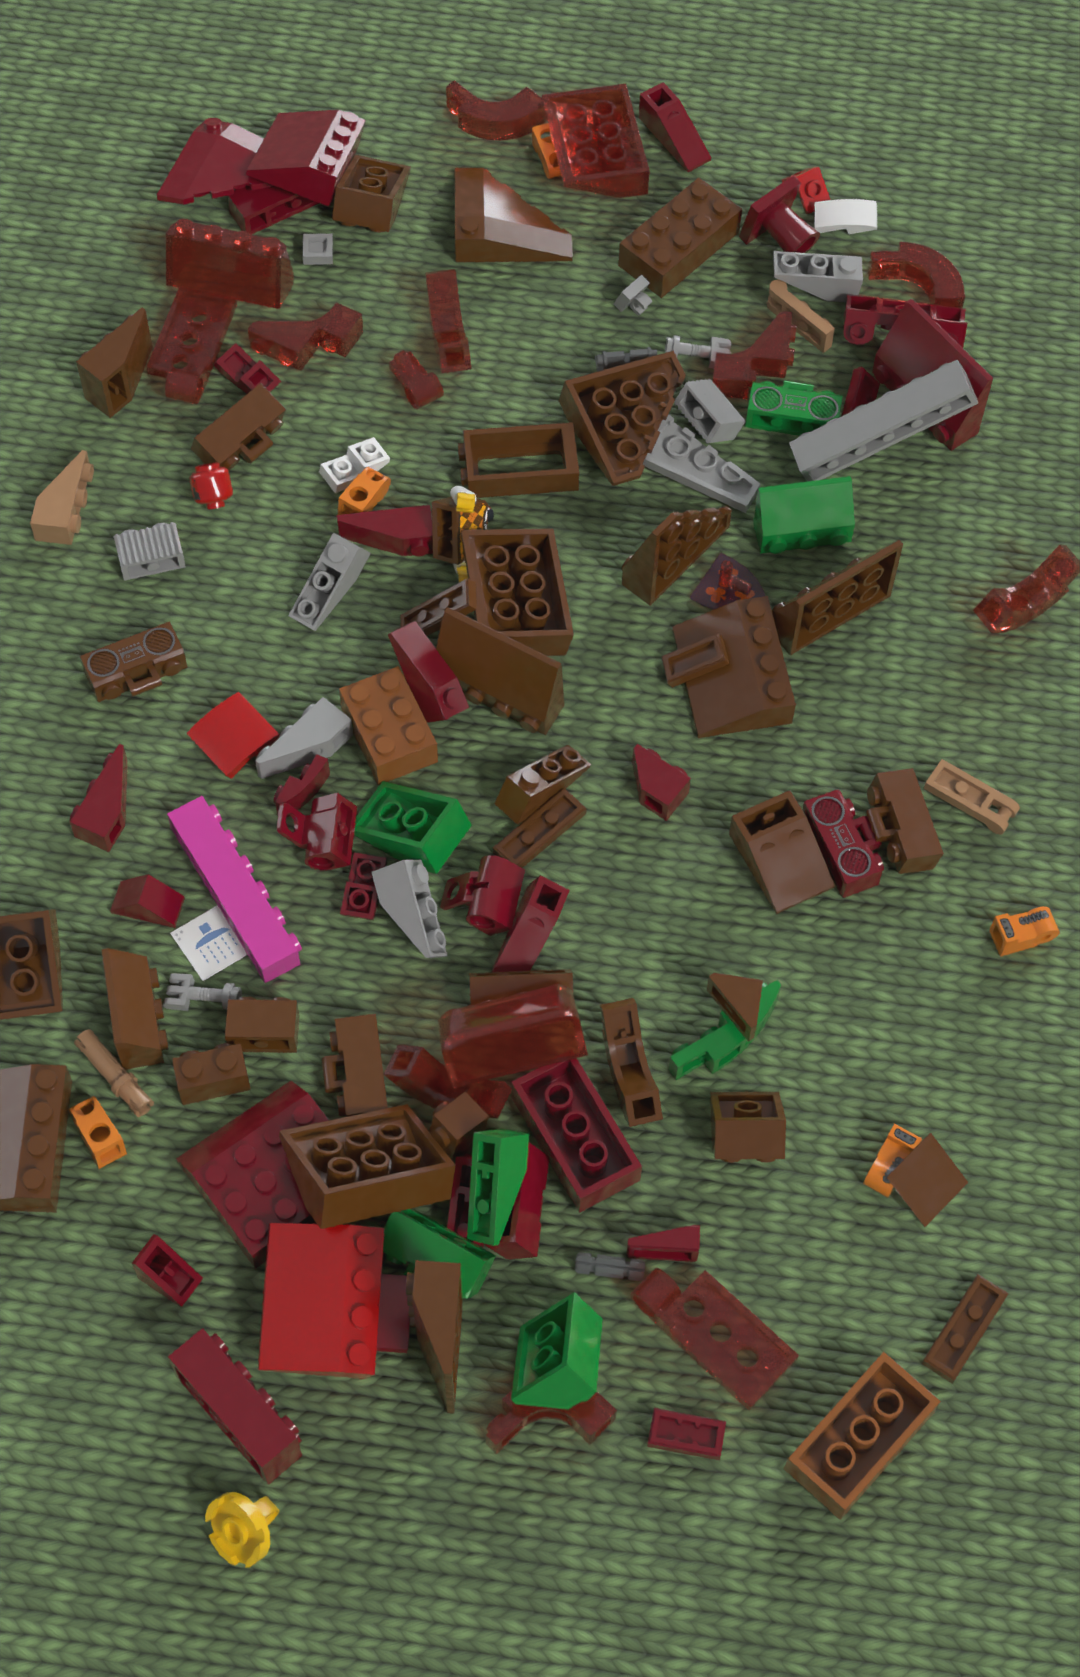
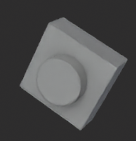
(317, 249)

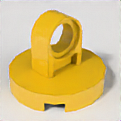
(241, 1527)

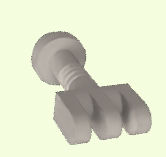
(717, 345)
(188, 992)

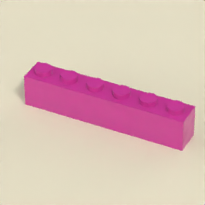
(234, 888)

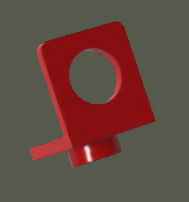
(811, 188)

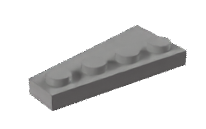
(699, 467)

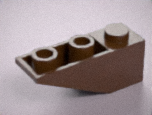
(539, 782)

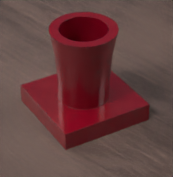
(775, 216)

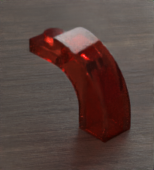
(495, 120)
(923, 267)
(446, 321)
(1014, 606)
(427, 1081)
(586, 1418)

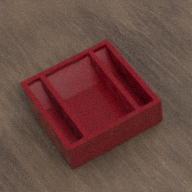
(246, 1170)

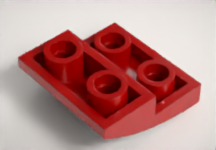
(233, 734)

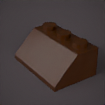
(134, 1008)

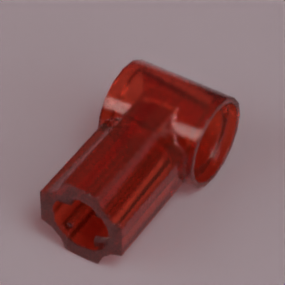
(418, 385)

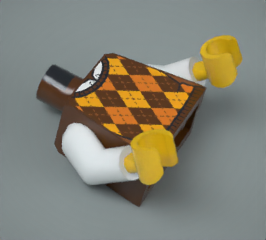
(451, 516)

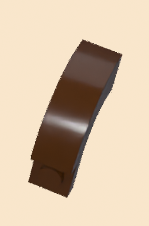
(628, 1063)

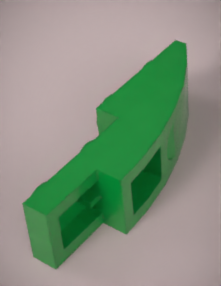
(721, 1045)

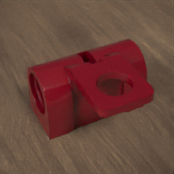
(324, 833)
(489, 893)

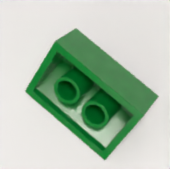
(804, 515)
(558, 1356)

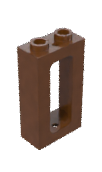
(519, 442)

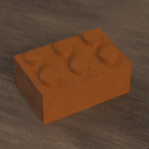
(389, 725)

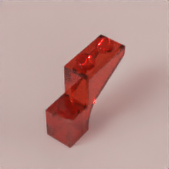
(297, 341)
(766, 357)

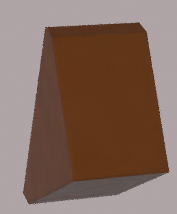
(738, 999)

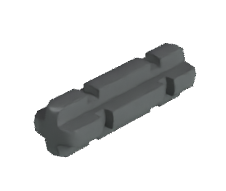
(609, 1266)

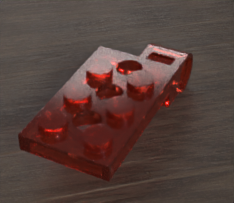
(189, 382)
(663, 1303)

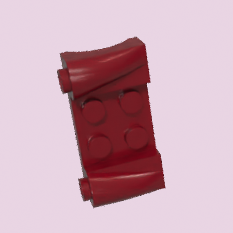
(866, 311)

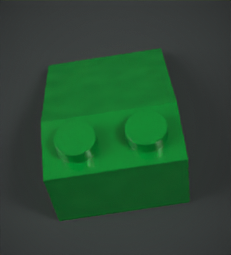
(412, 824)

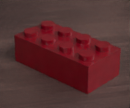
(576, 1132)
(236, 1406)

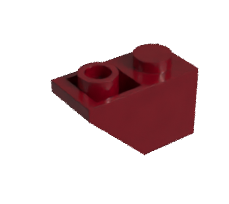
(658, 783)

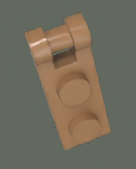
(809, 324)
(971, 796)

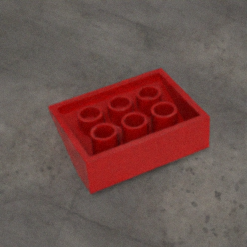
(321, 1300)

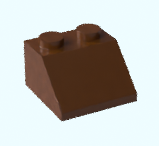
(747, 1126)

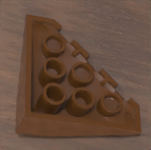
(501, 226)
(621, 412)
(672, 550)

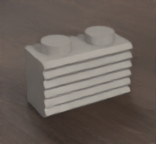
(709, 411)
(149, 550)

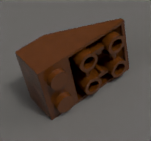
(116, 364)
(781, 851)

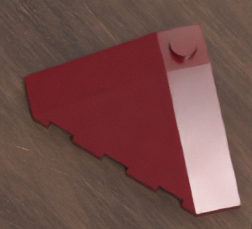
(212, 163)

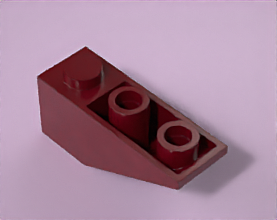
(671, 125)
(103, 810)
(531, 925)

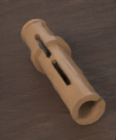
(121, 1082)

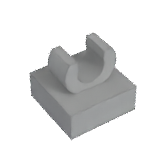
(634, 296)

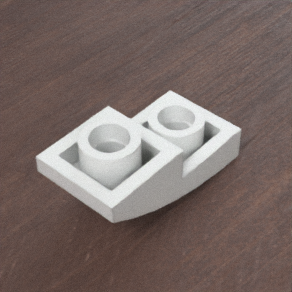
(847, 214)
(343, 470)

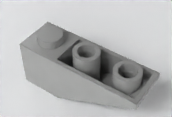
(820, 274)
(329, 581)
(318, 731)
(408, 900)

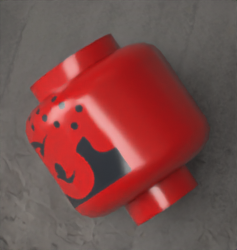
(211, 485)

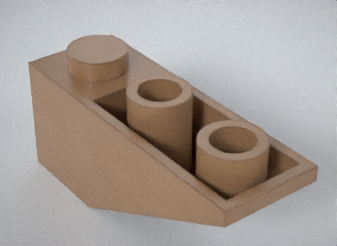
(59, 505)

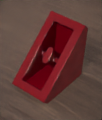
(148, 901)
(166, 1271)

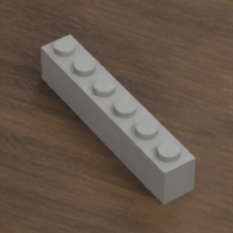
(883, 422)

